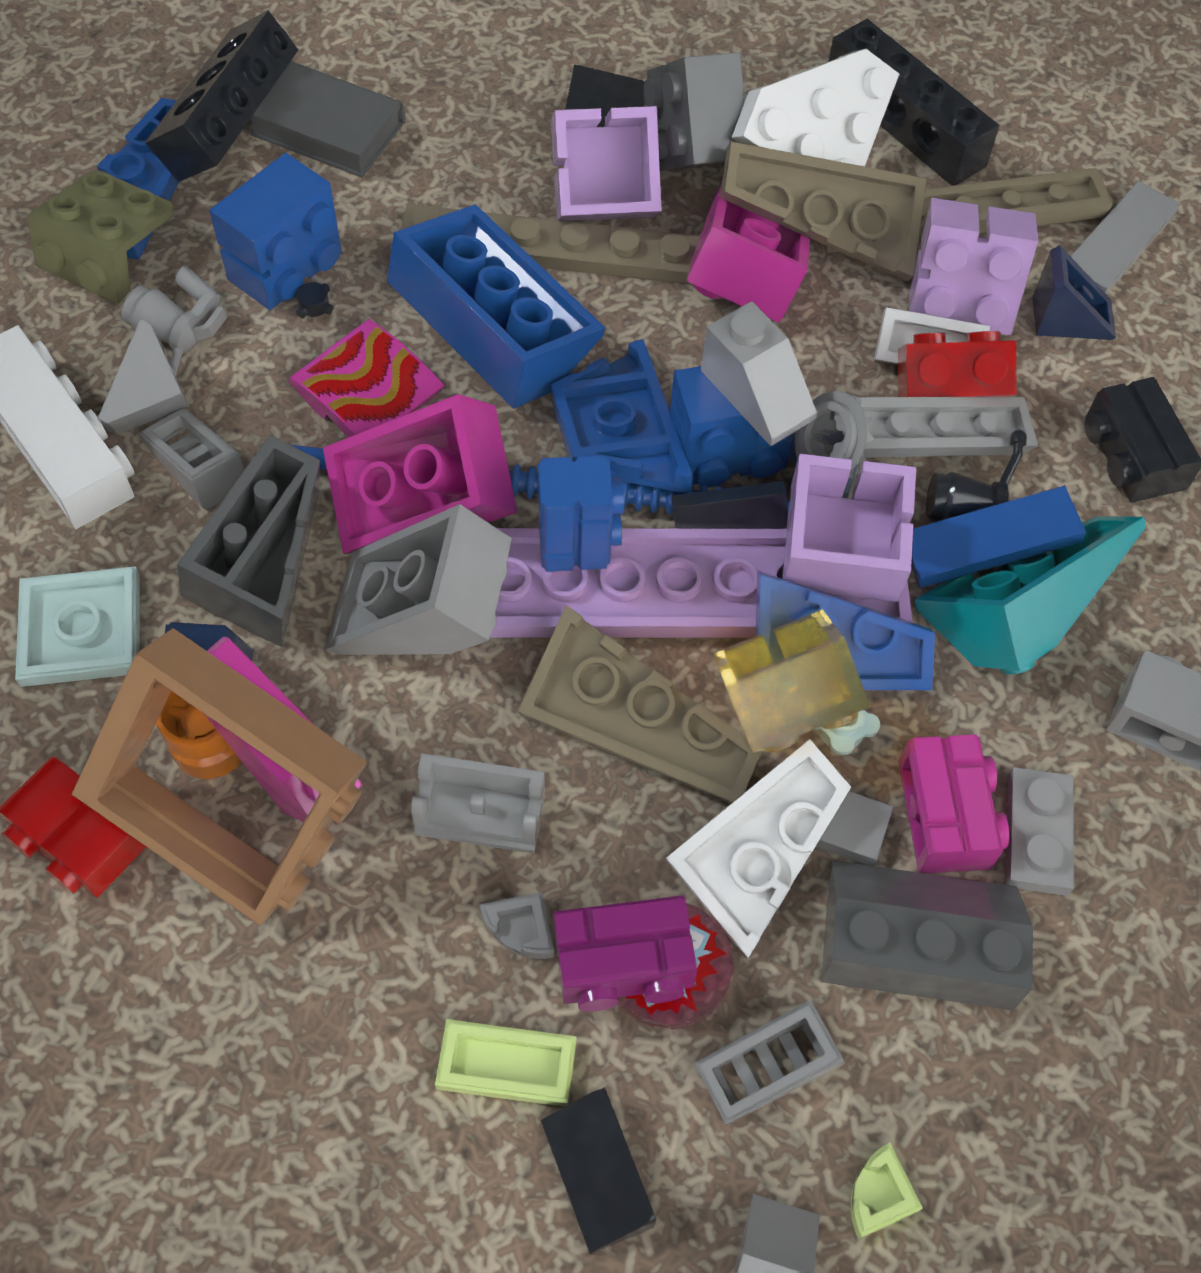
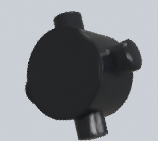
(313, 300)

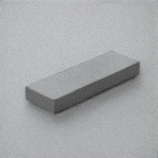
(1124, 234)

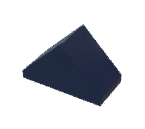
(1070, 301)

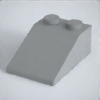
(422, 588)

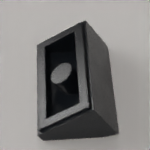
(598, 1171)

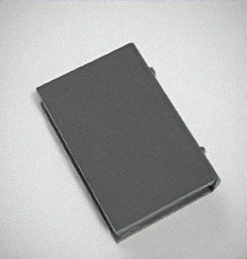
(327, 119)

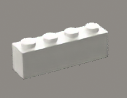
(55, 434)

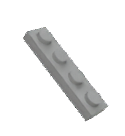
(945, 426)

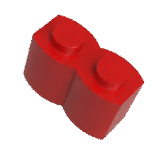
(75, 838)

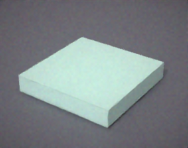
(77, 626)

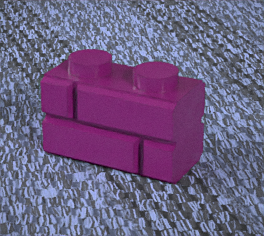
(625, 952)

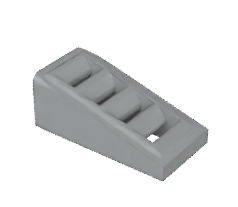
(209, 481)
(757, 1040)

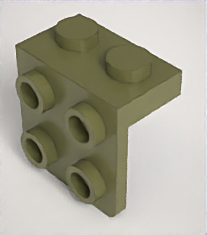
(89, 229)

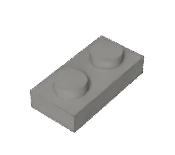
(1040, 831)

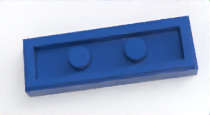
(995, 536)

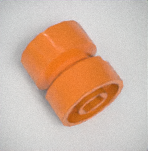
(194, 740)

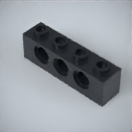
(222, 97)
(924, 109)

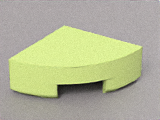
(882, 1193)

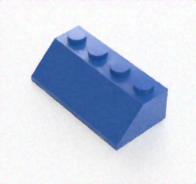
(492, 303)

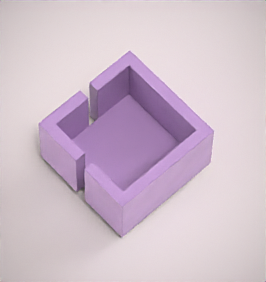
(606, 168)
(973, 275)
(845, 542)

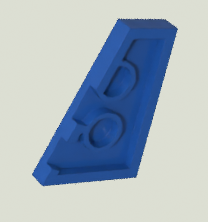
(884, 648)

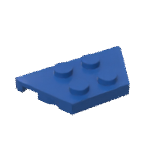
(625, 417)

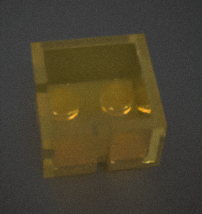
(795, 695)

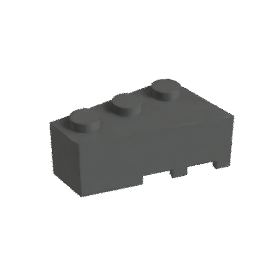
(256, 542)

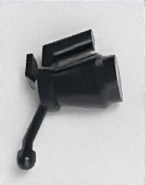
(958, 494)

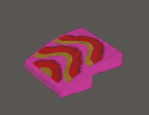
(366, 380)

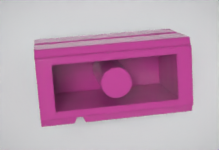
(952, 804)

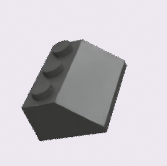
(927, 936)

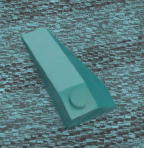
(1030, 603)

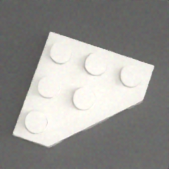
(821, 110)

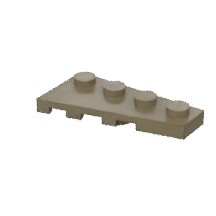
(836, 203)
(621, 706)

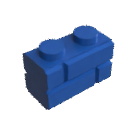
(578, 512)

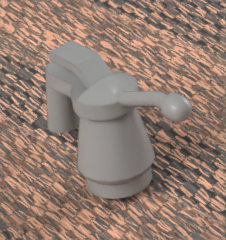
(170, 321)

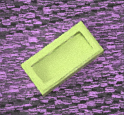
(506, 1063)

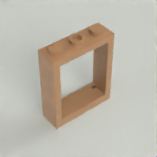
(176, 828)

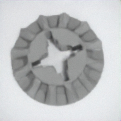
(836, 412)

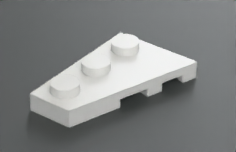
(759, 844)

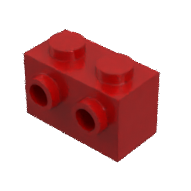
(957, 369)

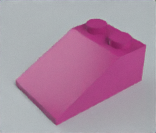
(748, 259)
(419, 469)

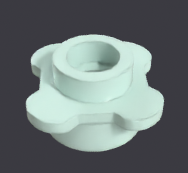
(845, 738)

